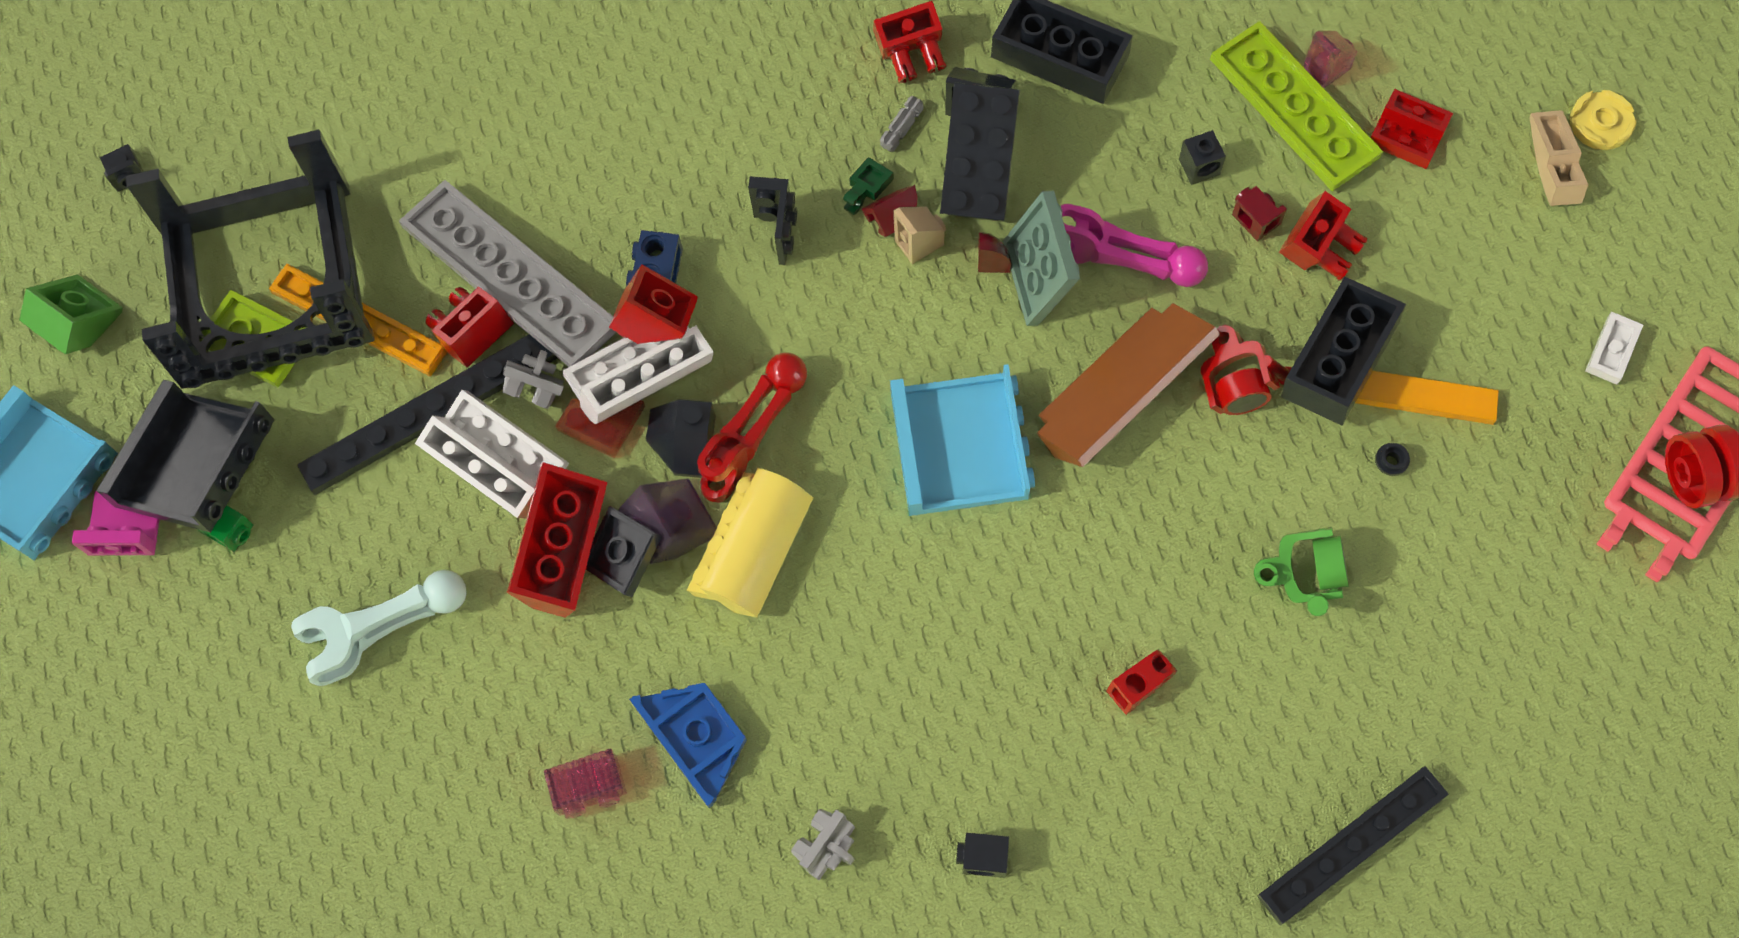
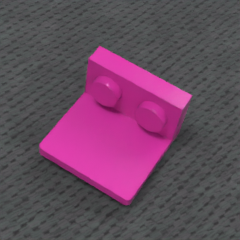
(116, 531)

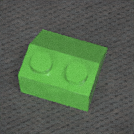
(68, 313)

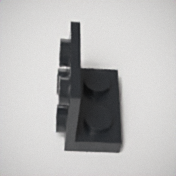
(771, 202)

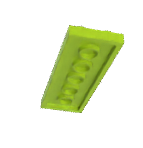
(1296, 106)

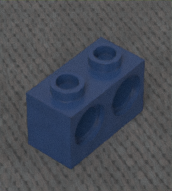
(666, 263)

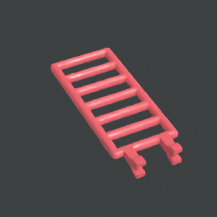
(1645, 453)

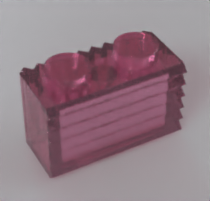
(585, 783)

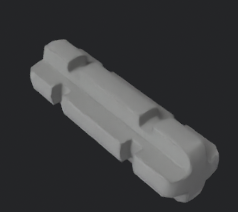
(901, 123)

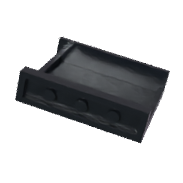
(185, 458)

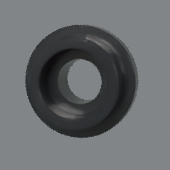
(1398, 452)

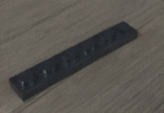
(1352, 845)

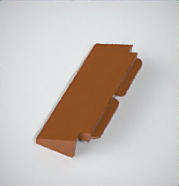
(1122, 382)

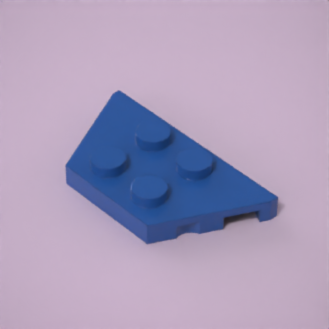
(695, 735)

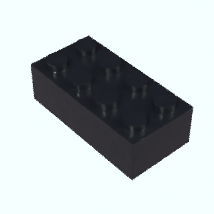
(1061, 47)
(979, 151)
(1343, 350)

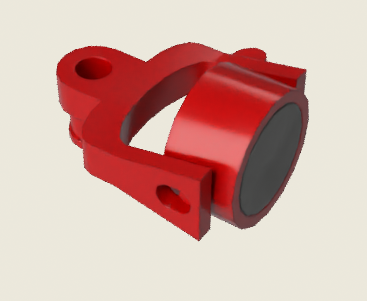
(1246, 388)

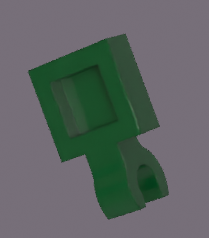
(866, 181)

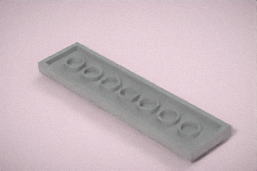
(511, 272)

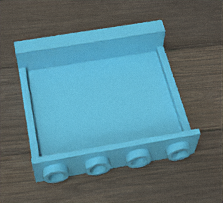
(961, 443)
(43, 471)

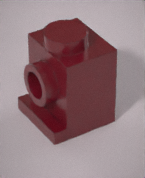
(1257, 212)

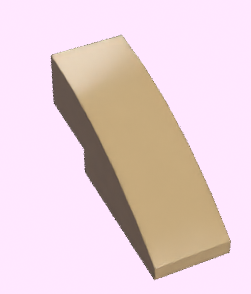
(1558, 158)

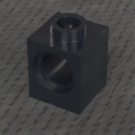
(1202, 157)
(983, 855)

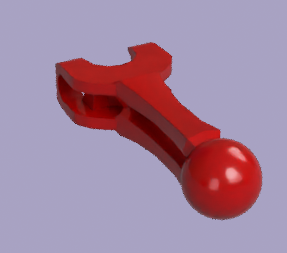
(730, 450)

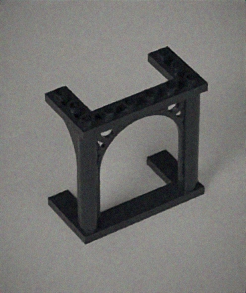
(337, 299)

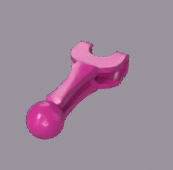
(1100, 243)

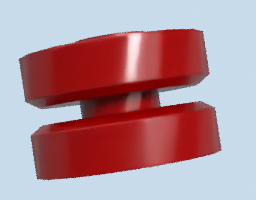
(1704, 465)

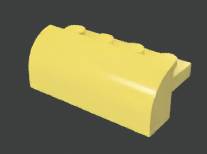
(751, 542)

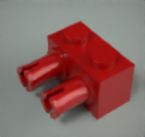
(910, 30)
(1314, 232)
(471, 325)

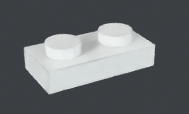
(1614, 348)

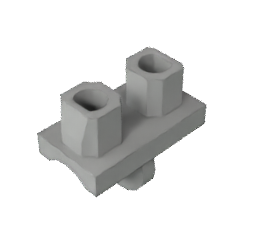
(547, 386)
(829, 846)

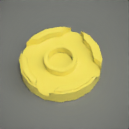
(1602, 120)

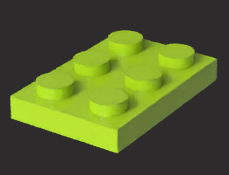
(248, 317)

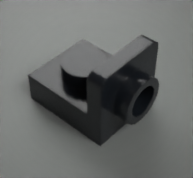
(120, 164)

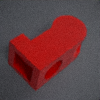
(1140, 681)

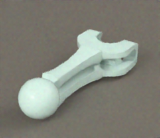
(356, 631)

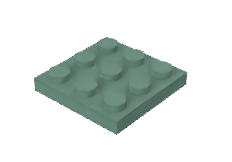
(1041, 258)

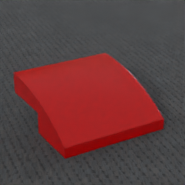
(1410, 128)

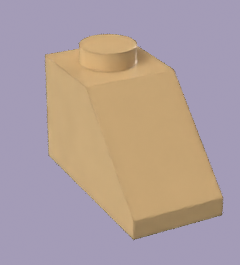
(918, 232)

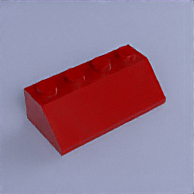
(557, 540)

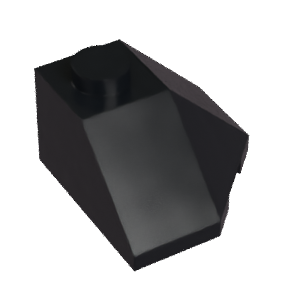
(680, 434)

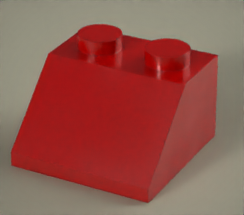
(653, 309)

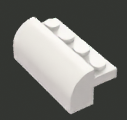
(633, 371)
(488, 452)

